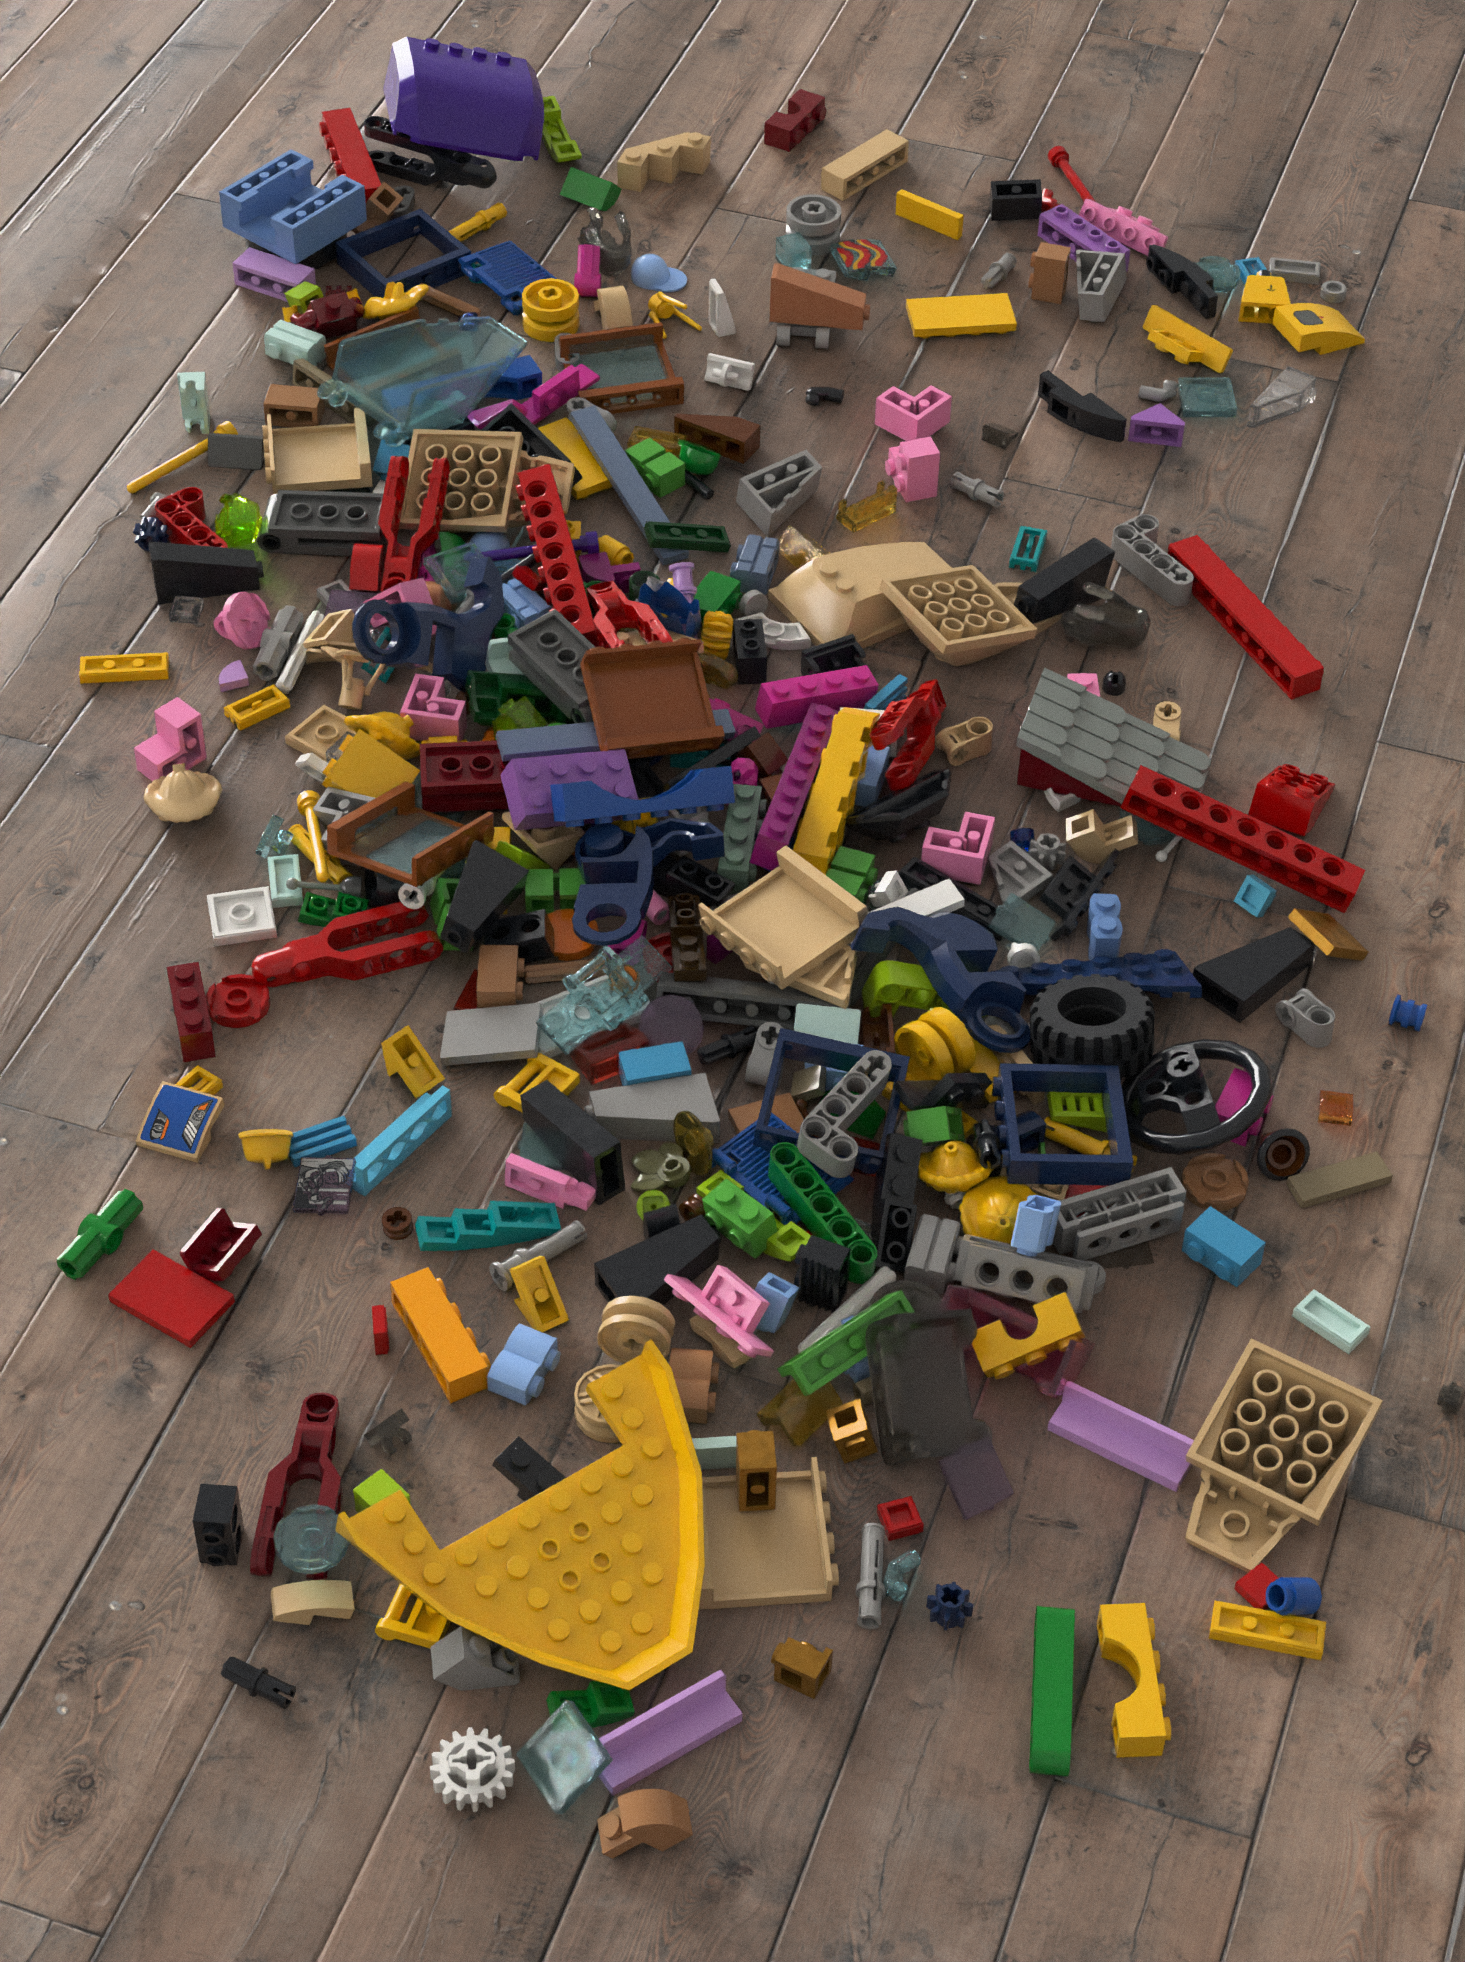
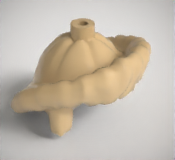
(183, 795)

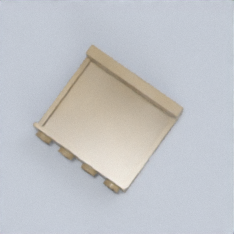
(318, 456)
(786, 920)
(768, 1553)

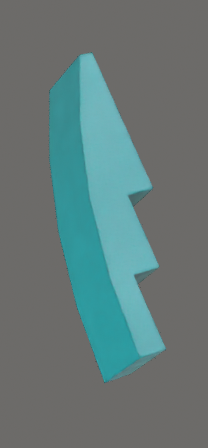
(481, 1228)

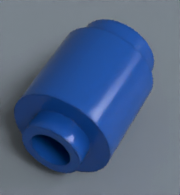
(1294, 1596)

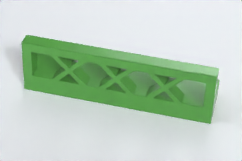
(840, 1347)

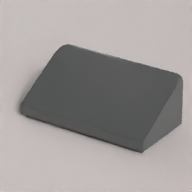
(235, 451)

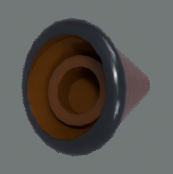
(1282, 1153)

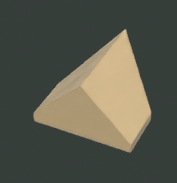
(333, 632)

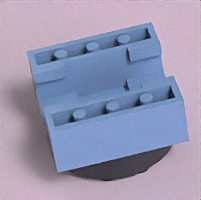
(288, 215)

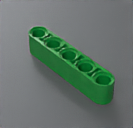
(818, 1198)
(1052, 1691)

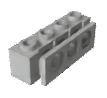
(1161, 1203)
(975, 1251)

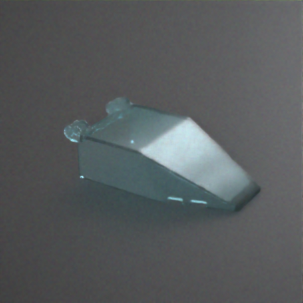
(421, 372)

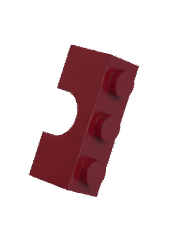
(789, 129)
(191, 1012)

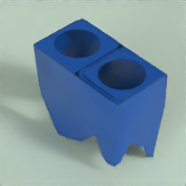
(673, 604)

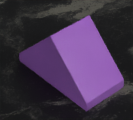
(1157, 426)

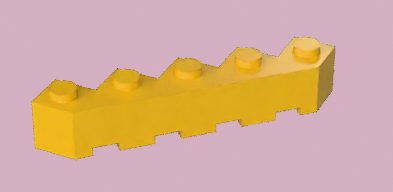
(835, 788)

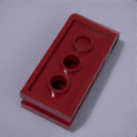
(462, 776)

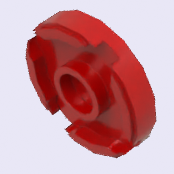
(237, 1001)

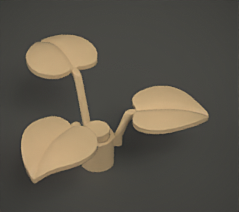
(352, 688)

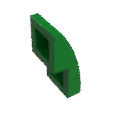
(599, 1703)

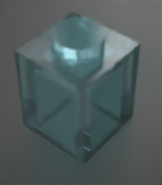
(793, 251)

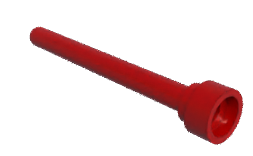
(1060, 159)

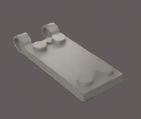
(822, 334)

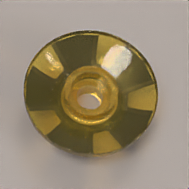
(694, 1141)

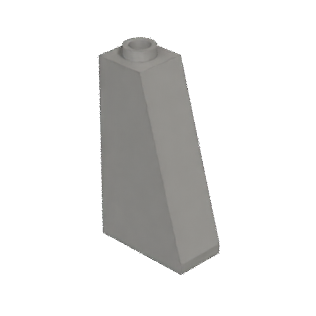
(650, 1107)

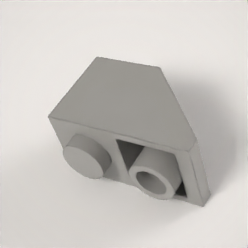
(473, 1662)

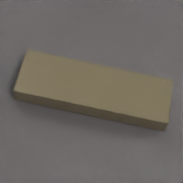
(1339, 1179)

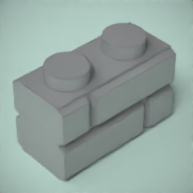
(933, 1252)

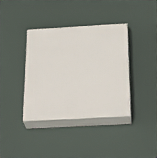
(241, 916)

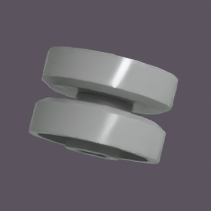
(816, 219)

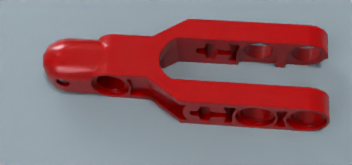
(404, 561)
(616, 612)
(919, 716)
(318, 954)

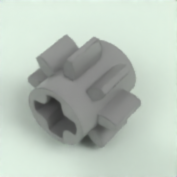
(1048, 851)

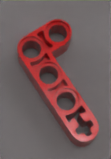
(184, 517)

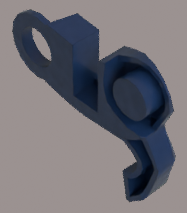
(460, 637)
(621, 871)
(956, 961)

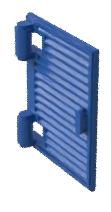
(505, 271)
(753, 1170)

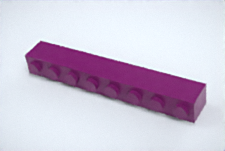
(793, 786)

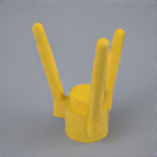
(662, 307)

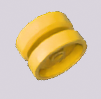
(550, 309)
(935, 1045)

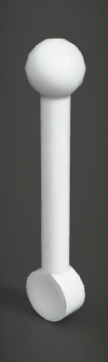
(1161, 855)

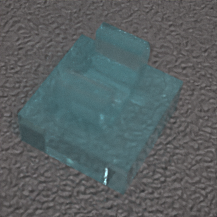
(274, 838)

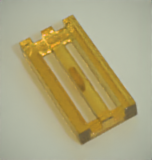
(666, 439)

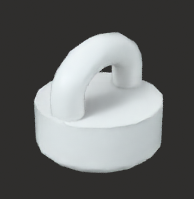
(1022, 955)

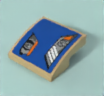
(179, 1121)

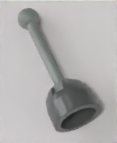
(349, 885)

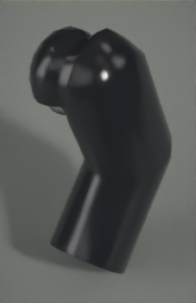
(824, 393)

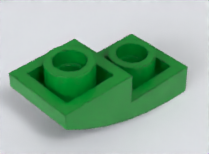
(322, 910)

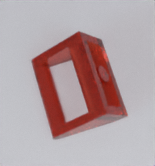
(605, 1061)

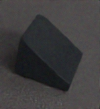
(660, 1220)

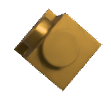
(851, 1431)
(801, 1666)

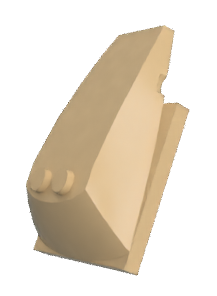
(481, 479)
(842, 591)
(962, 613)
(1272, 1453)

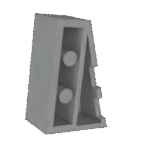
(1099, 282)
(778, 490)

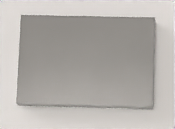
(491, 1034)

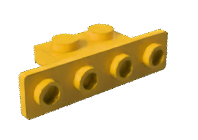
(1184, 340)

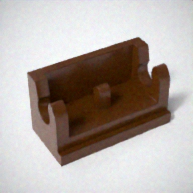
(878, 1031)

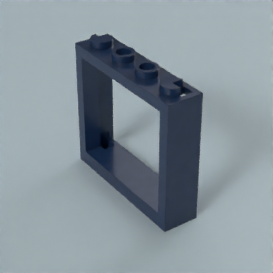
(432, 273)
(833, 1055)
(1062, 1168)

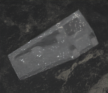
(1283, 397)

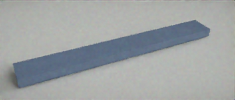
(622, 475)
(569, 738)

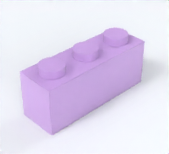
(269, 273)

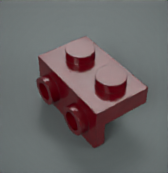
(219, 1246)

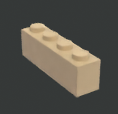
(864, 165)

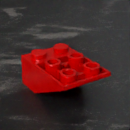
(1290, 799)

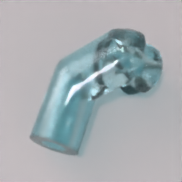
(895, 1572)

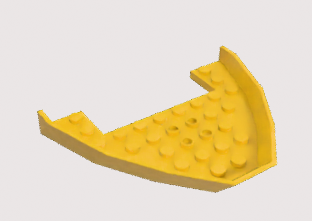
(591, 1570)

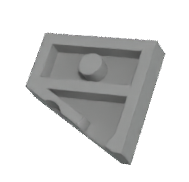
(1017, 872)

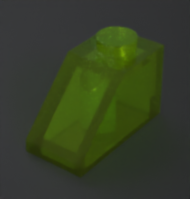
(517, 716)

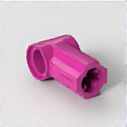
(587, 278)

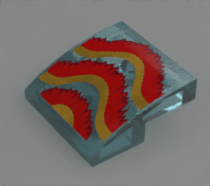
(862, 257)

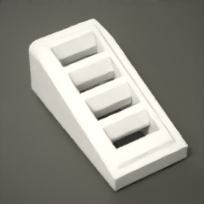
(719, 312)

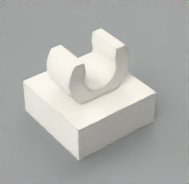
(888, 890)

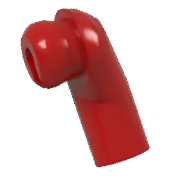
(1048, 201)

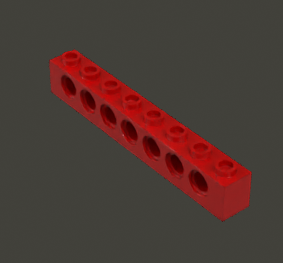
(554, 548)
(1243, 839)

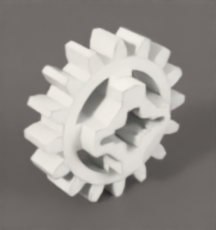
(490, 1774)

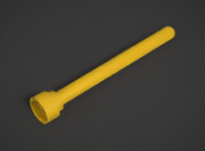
(176, 462)
(306, 802)

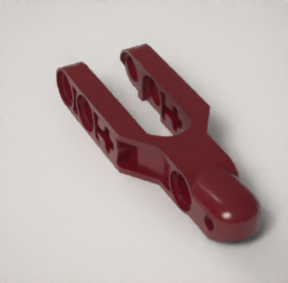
(309, 1459)

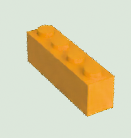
(440, 1334)

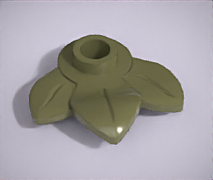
(660, 1168)

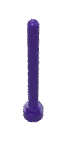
(586, 543)

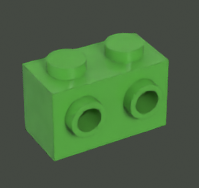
(739, 1217)

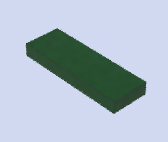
(687, 536)

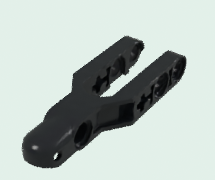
(448, 165)

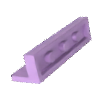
(1122, 1436)
(668, 1732)

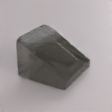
(998, 435)

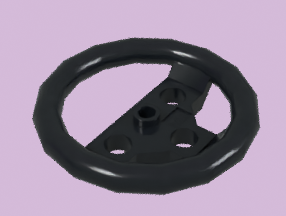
(1181, 1083)

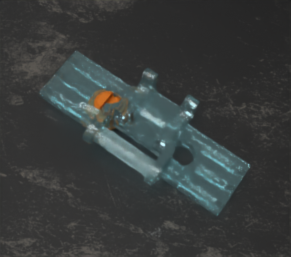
(610, 1003)

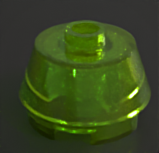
(238, 520)

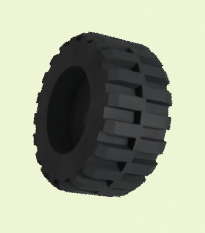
(1093, 1024)

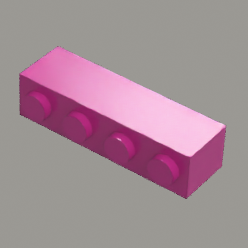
(789, 699)

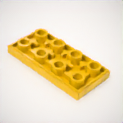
(961, 315)
(568, 440)

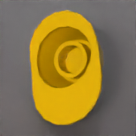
(266, 1145)

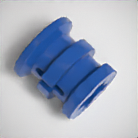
(1407, 1013)

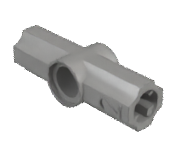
(277, 643)

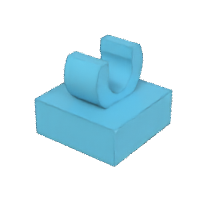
(1255, 896)

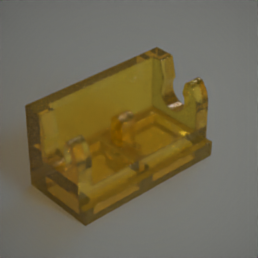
(869, 509)

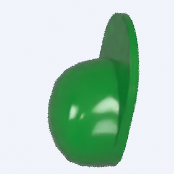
(698, 458)

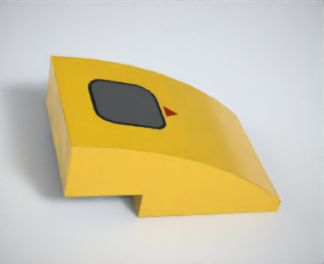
(1315, 327)

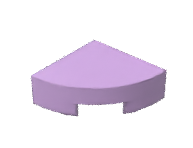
(233, 677)

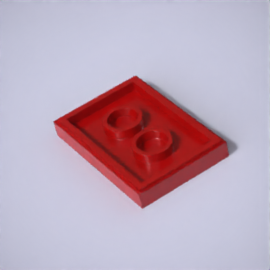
(171, 1298)

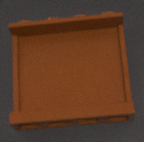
(650, 699)

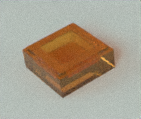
(1335, 1108)

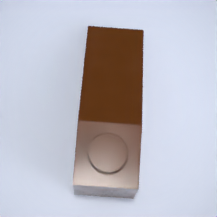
(726, 435)

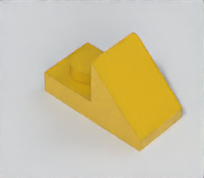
(408, 1057)
(538, 1295)

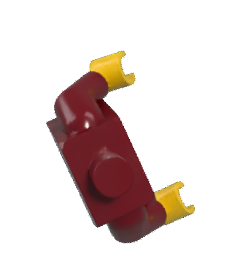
(329, 314)

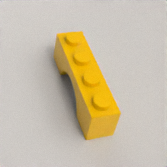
(1137, 1720)

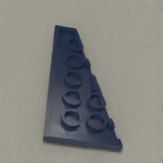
(1155, 972)

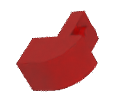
(366, 567)

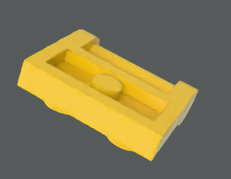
(549, 1069)
(422, 1627)

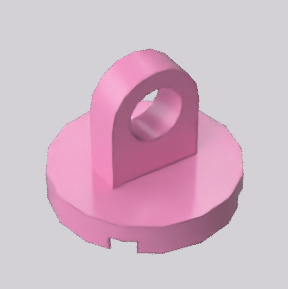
(243, 620)

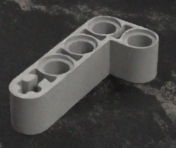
(1138, 553)
(849, 1107)

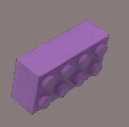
(529, 782)

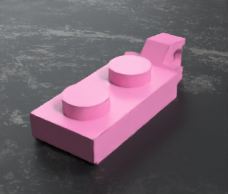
(547, 1183)

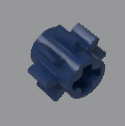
(149, 531)
(949, 1605)

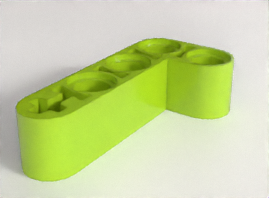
(900, 985)

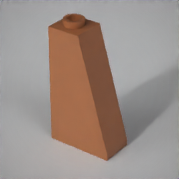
(814, 301)

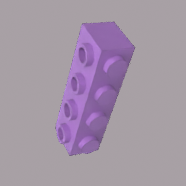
(1069, 229)

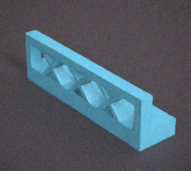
(401, 1139)

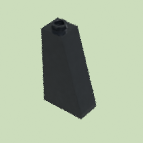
(202, 571)
(1059, 585)
(482, 895)
(1253, 973)
(575, 1139)
(643, 1267)

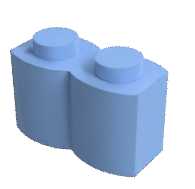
(1035, 1224)
(523, 1364)

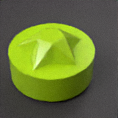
(651, 1201)

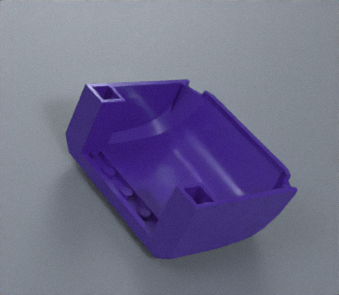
(464, 99)

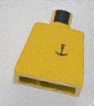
(1261, 297)

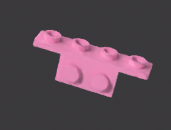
(1123, 227)
(729, 1305)

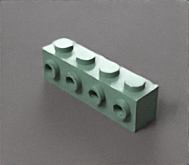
(741, 834)

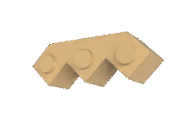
(663, 160)

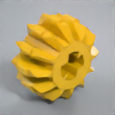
(717, 633)

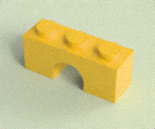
(1055, 1328)

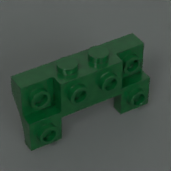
(492, 689)

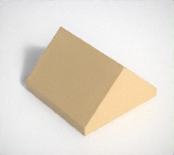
(549, 843)

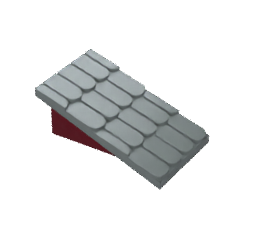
(1094, 747)

